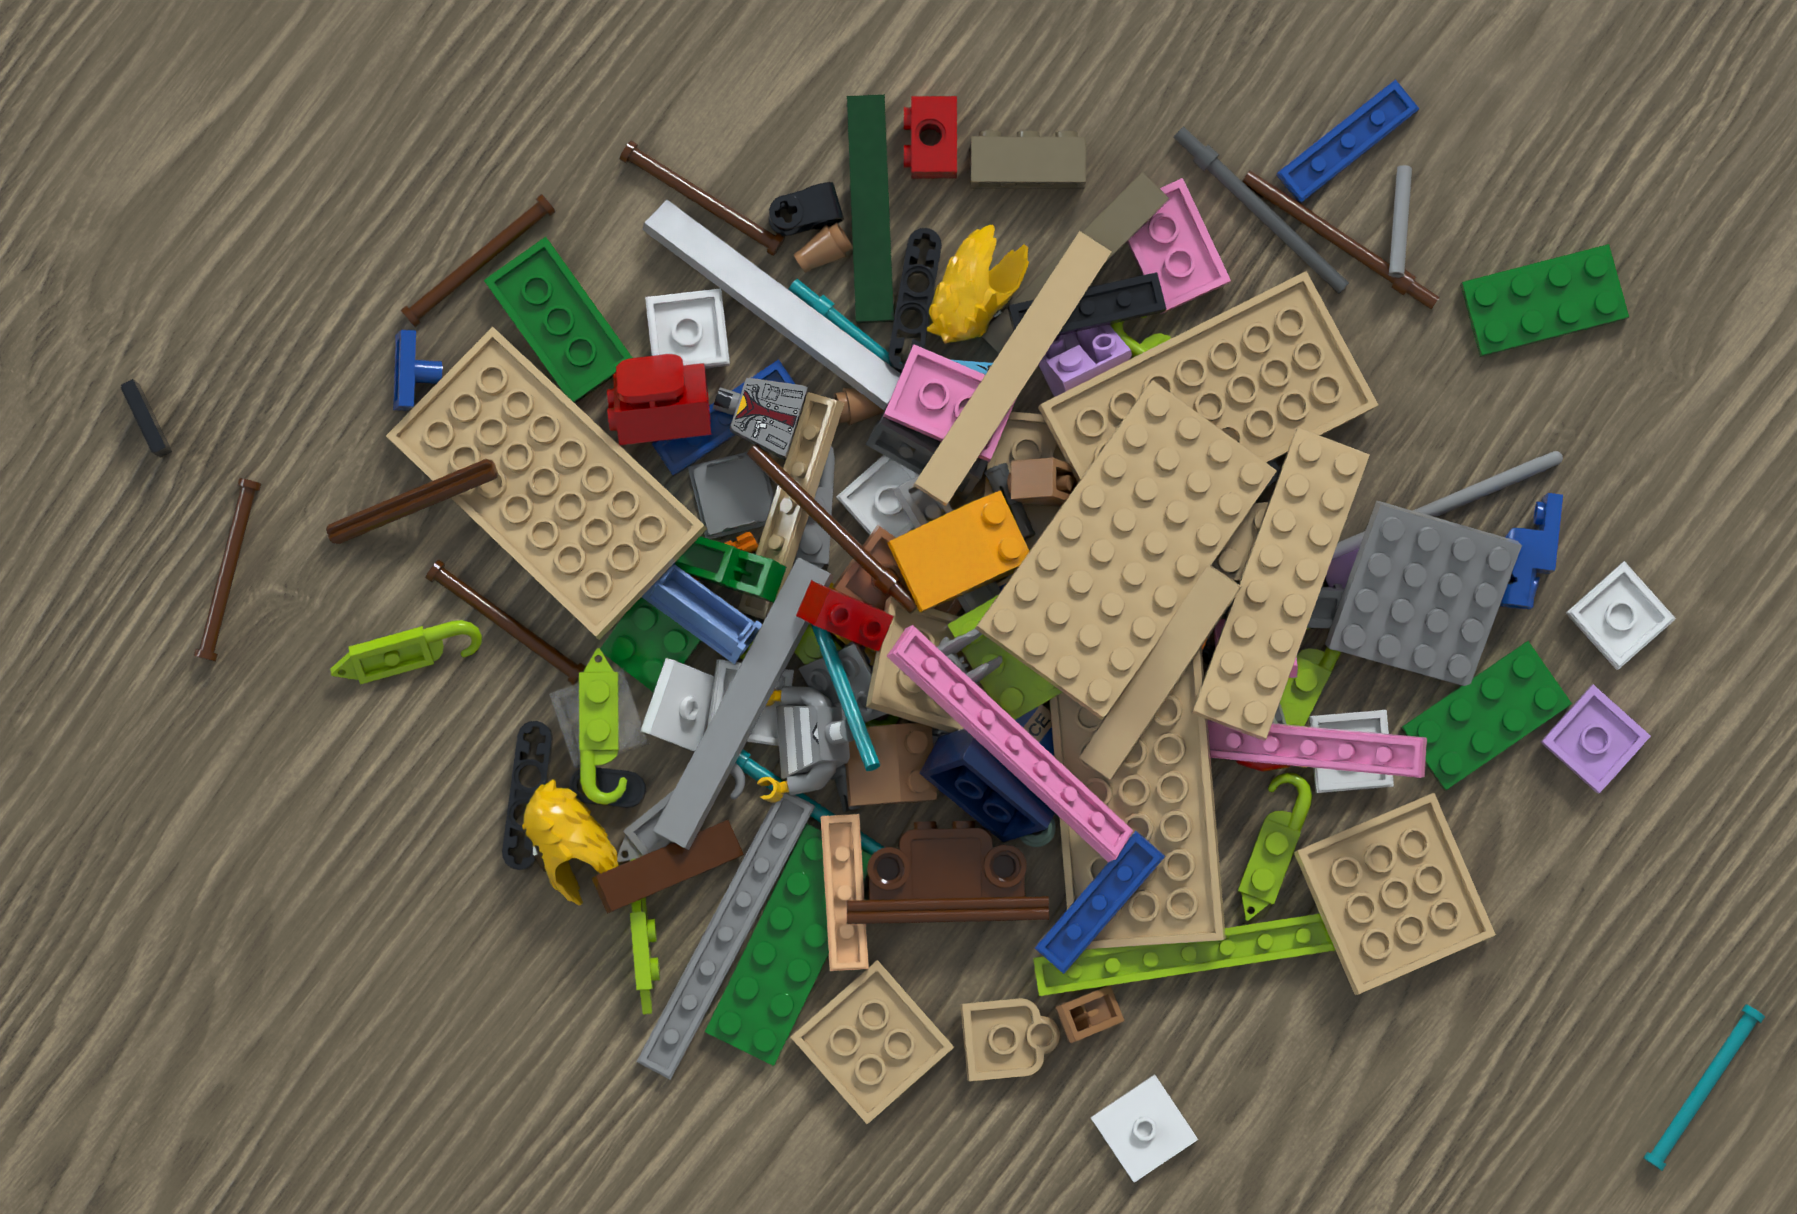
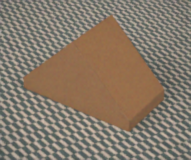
(1089, 1014)

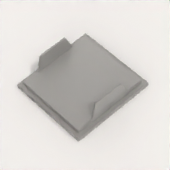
(731, 495)

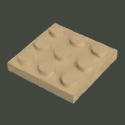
(892, 689)
(872, 1042)

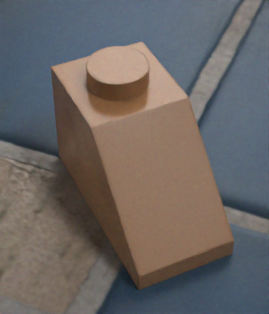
(1041, 481)

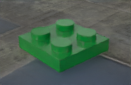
(645, 640)

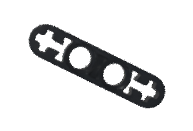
(915, 300)
(520, 794)

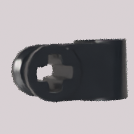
(810, 210)

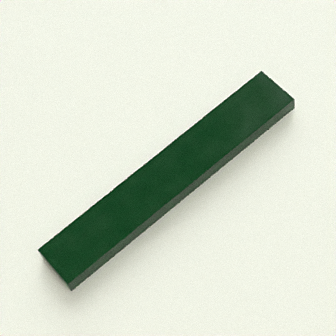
(870, 209)

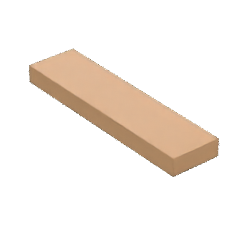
(843, 883)

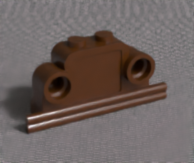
(946, 879)

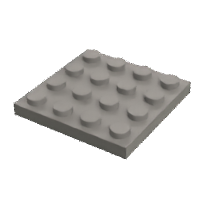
(1423, 594)

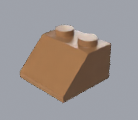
(901, 755)

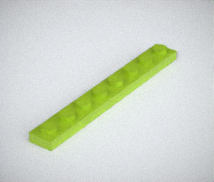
(1135, 963)

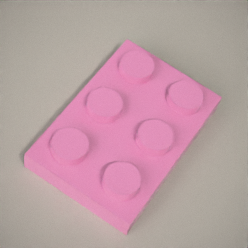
(1179, 250)
(934, 394)

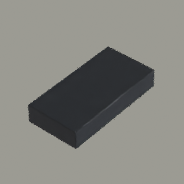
(145, 418)

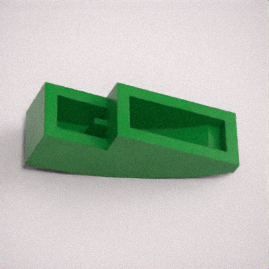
(733, 568)

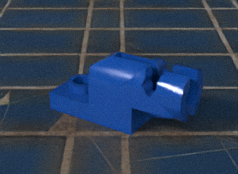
(1536, 554)

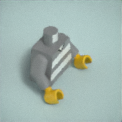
(811, 741)

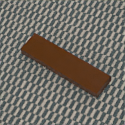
(666, 867)

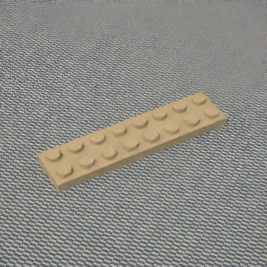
(1280, 584)

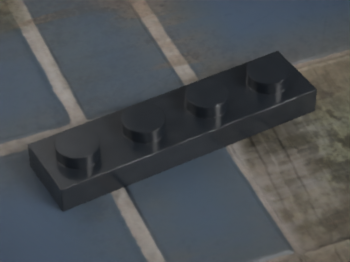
(1107, 304)

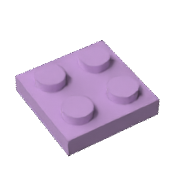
(1595, 739)

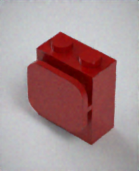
(658, 400)

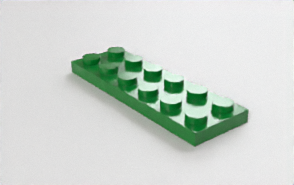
(779, 958)

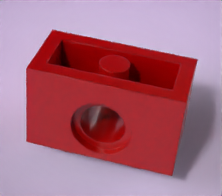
(936, 114)
(844, 616)

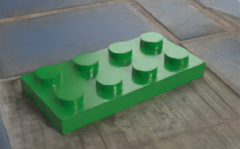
(1544, 300)
(558, 320)
(1487, 715)

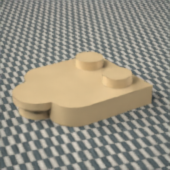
(1005, 1038)

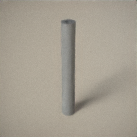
(1400, 221)

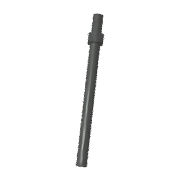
(1208, 159)

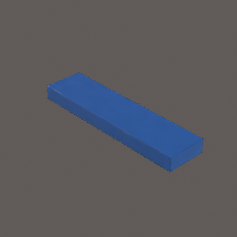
(1347, 141)
(683, 452)
(1100, 902)

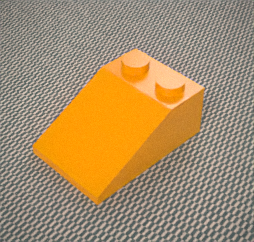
(960, 551)

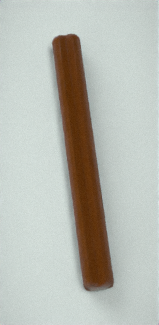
(412, 501)

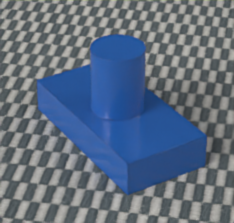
(411, 371)

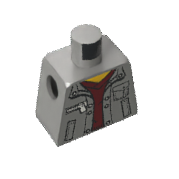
(764, 413)

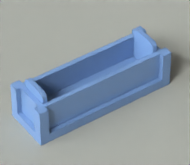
(703, 613)

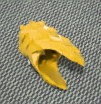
(971, 292)
(565, 830)

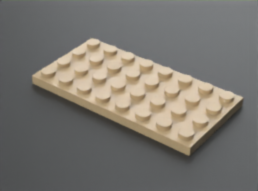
(1245, 371)
(564, 489)
(1125, 549)
(1169, 800)

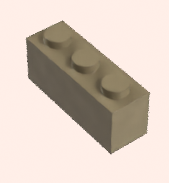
(1028, 161)

